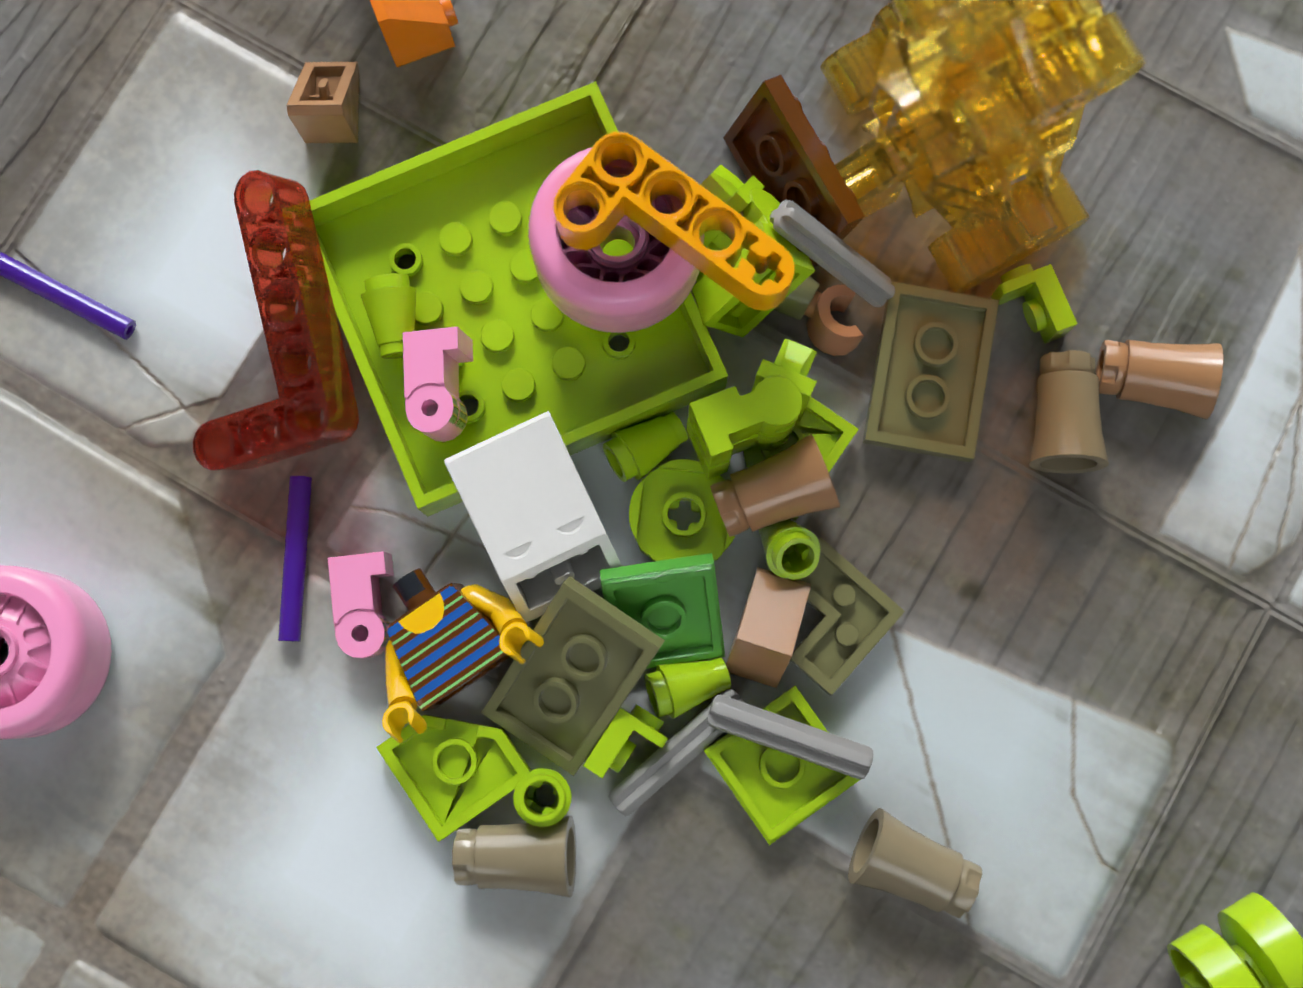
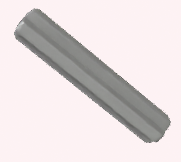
(831, 253)
(790, 736)
(666, 761)

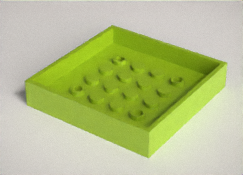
(467, 225)

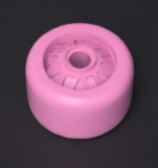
(604, 289)
(54, 655)

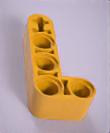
(678, 231)

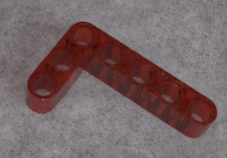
(289, 336)

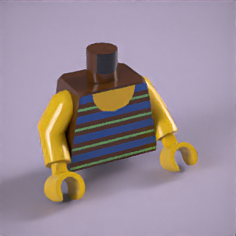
(445, 646)

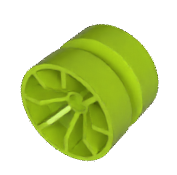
(1256, 949)

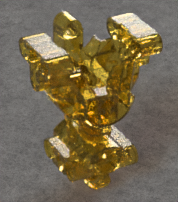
(968, 106)

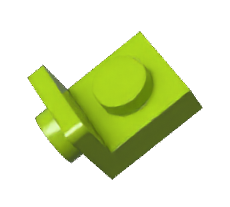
(1045, 303)
(615, 747)

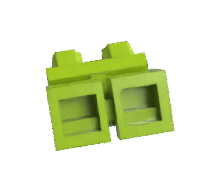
(716, 305)
(763, 418)

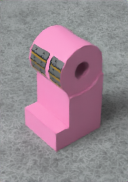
(433, 380)
(357, 602)

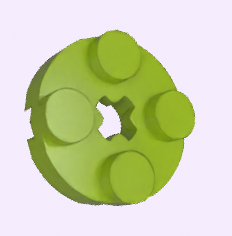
(663, 491)

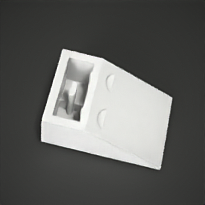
(532, 513)

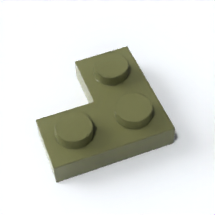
(852, 622)

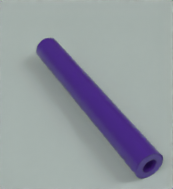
(66, 297)
(295, 559)

